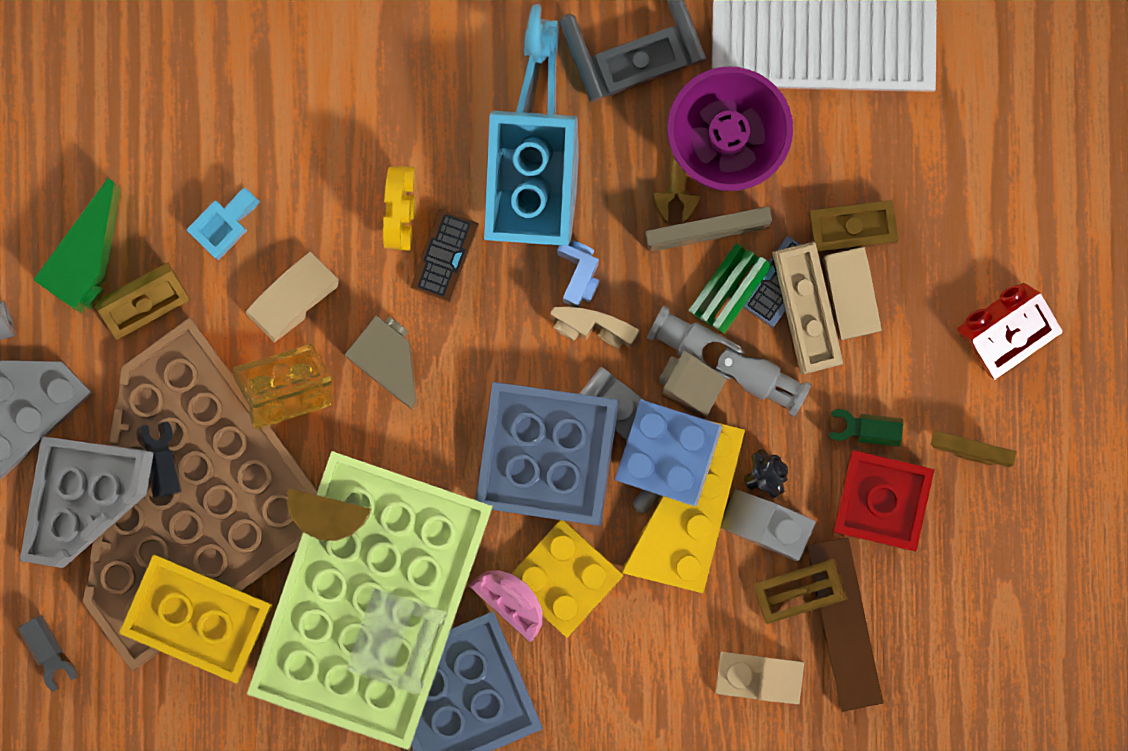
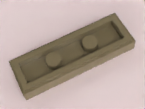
(708, 229)

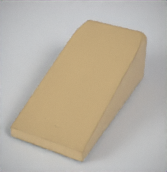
(852, 293)

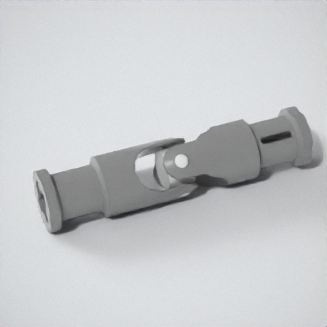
(755, 375)

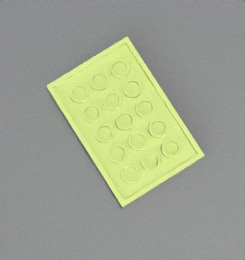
(412, 546)

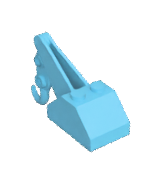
(533, 156)

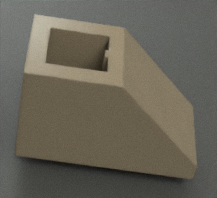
(691, 384)

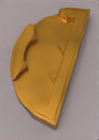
(973, 450)
(325, 517)

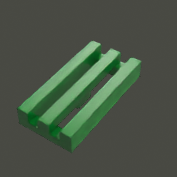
(725, 285)

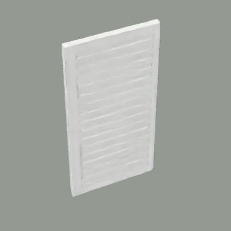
(829, 42)

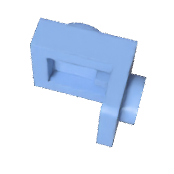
(582, 283)

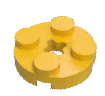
(399, 208)

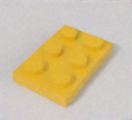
(195, 619)

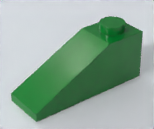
(82, 257)

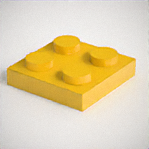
(567, 577)

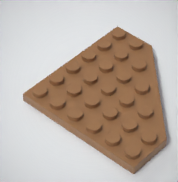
(232, 481)

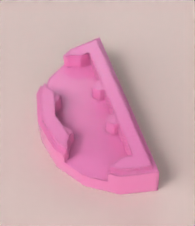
(511, 600)

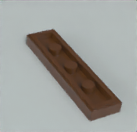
(846, 630)

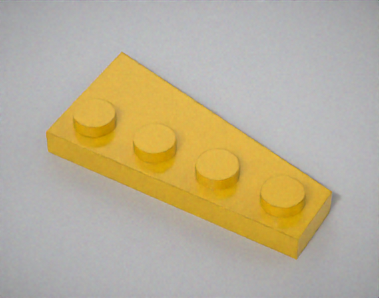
(681, 537)

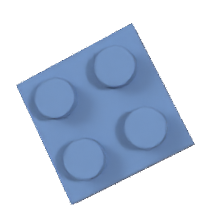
(668, 453)

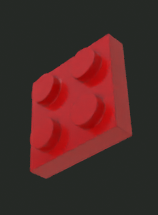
(883, 501)

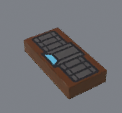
(444, 256)

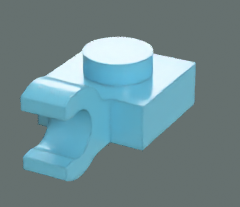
(219, 227)

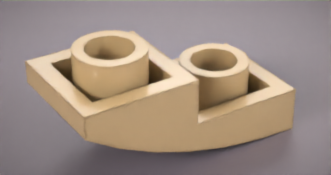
(291, 295)
(580, 322)

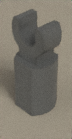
(46, 650)

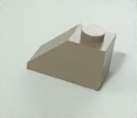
(386, 358)

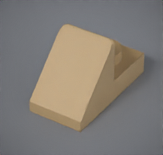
(759, 678)

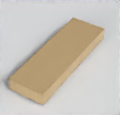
(807, 307)

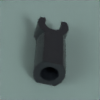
(163, 474)

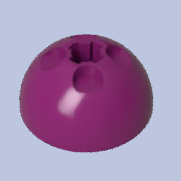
(740, 108)

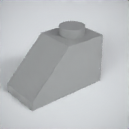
(767, 524)

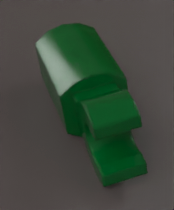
(869, 428)

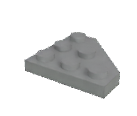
(33, 404)
(79, 495)

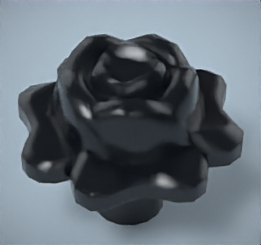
(767, 473)

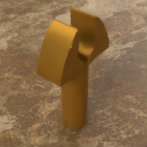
(677, 185)

